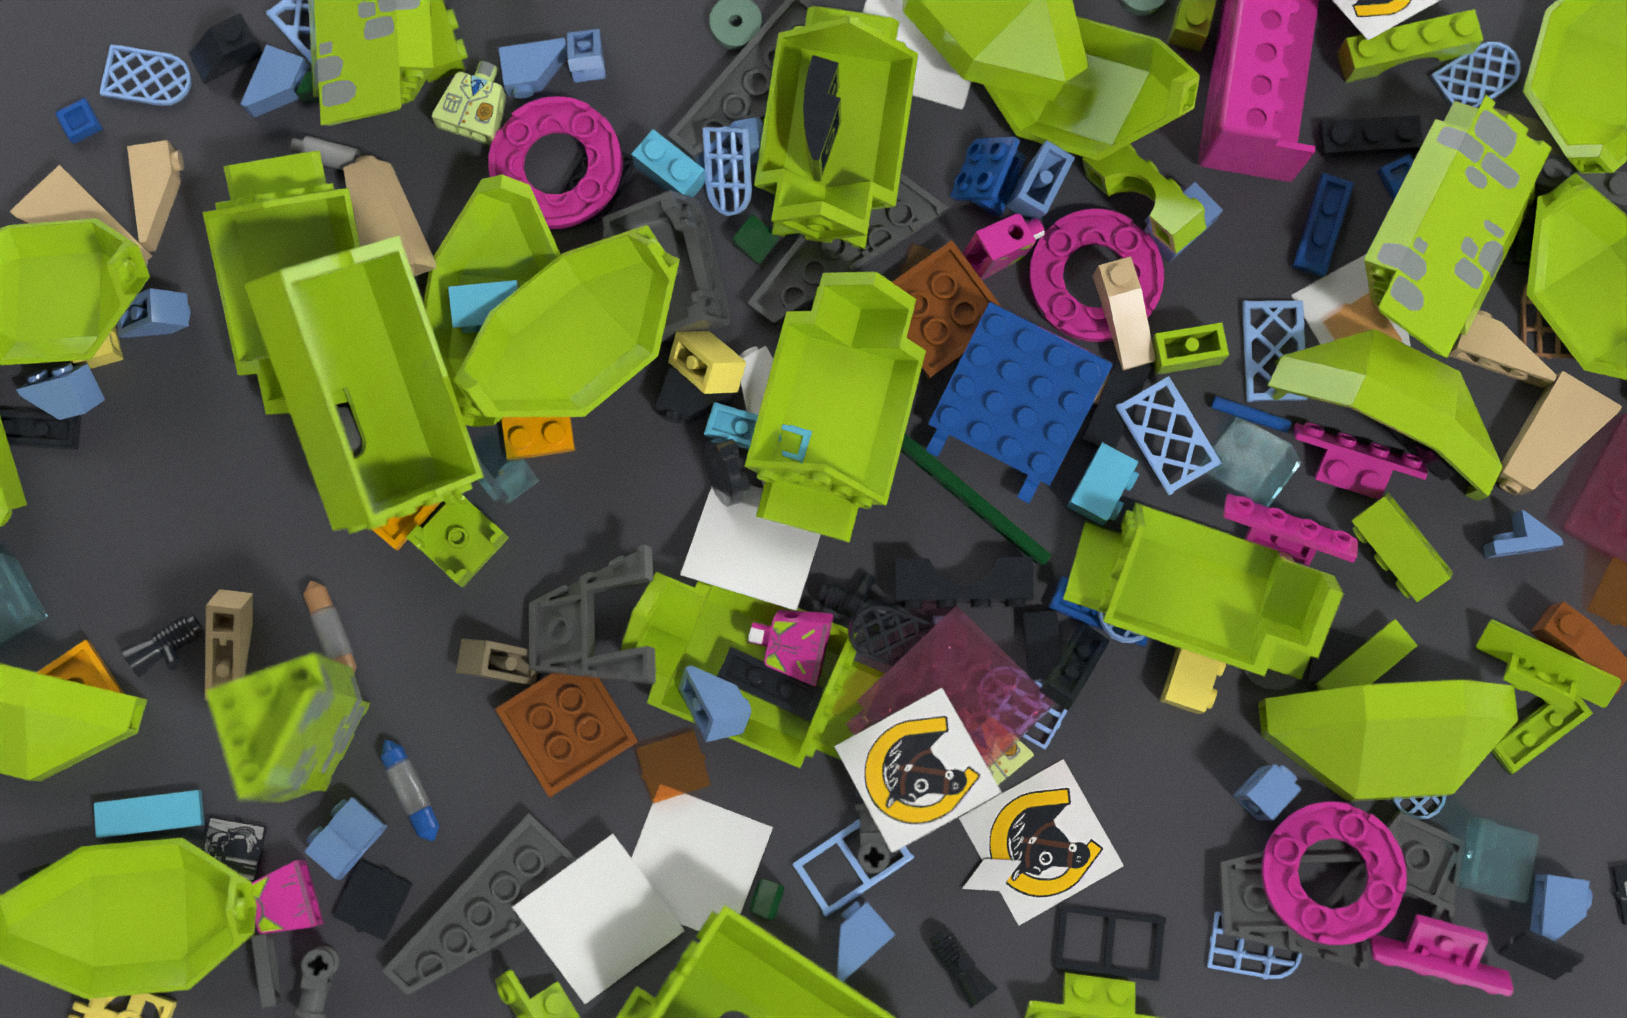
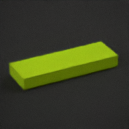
(1370, 659)
(1538, 733)

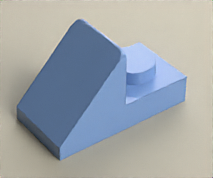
(585, 55)
(1527, 537)

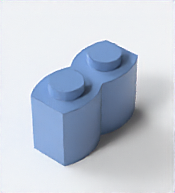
(345, 837)

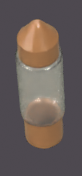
(328, 625)

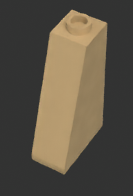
(64, 199)
(384, 211)
(1554, 430)

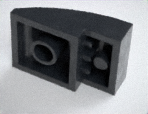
(821, 112)

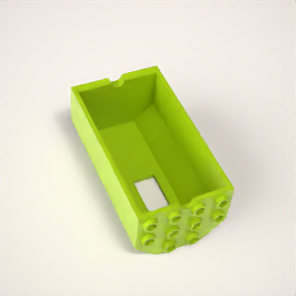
(365, 329)
(754, 975)

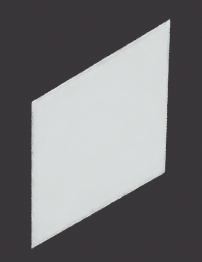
(991, 874)

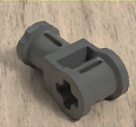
(871, 837)
(316, 982)

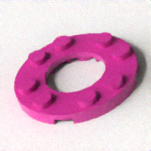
(565, 117)
(1081, 230)
(1377, 848)

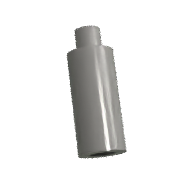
(332, 154)

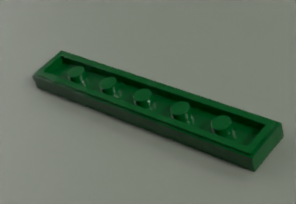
(974, 501)

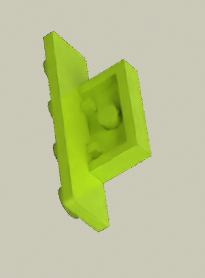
(1546, 670)
(1089, 998)
(547, 1004)

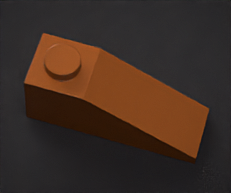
(1579, 637)

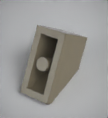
(495, 662)

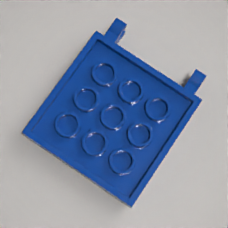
(1019, 396)

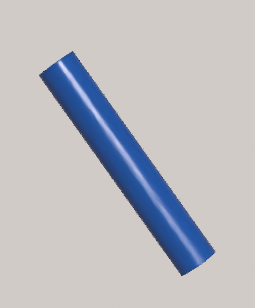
(1251, 414)

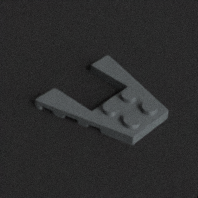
(565, 626)
(1432, 869)
(1250, 917)

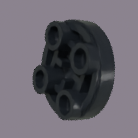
(724, 471)

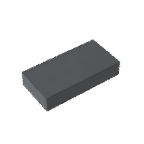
(267, 970)

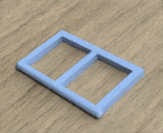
(838, 838)

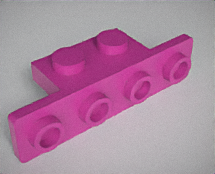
(1355, 464)
(1288, 533)
(1443, 952)

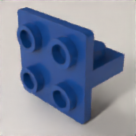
(989, 173)

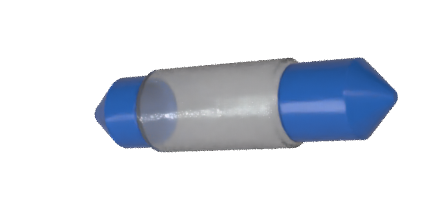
(409, 790)

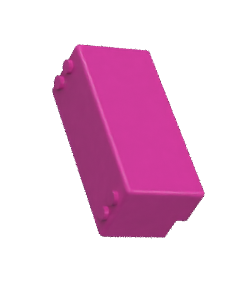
(1259, 89)

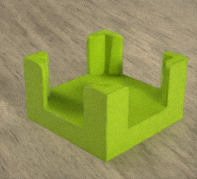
(458, 539)

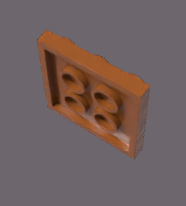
(946, 307)
(566, 728)

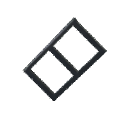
(1106, 969)

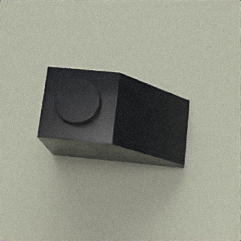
(225, 48)
(684, 401)

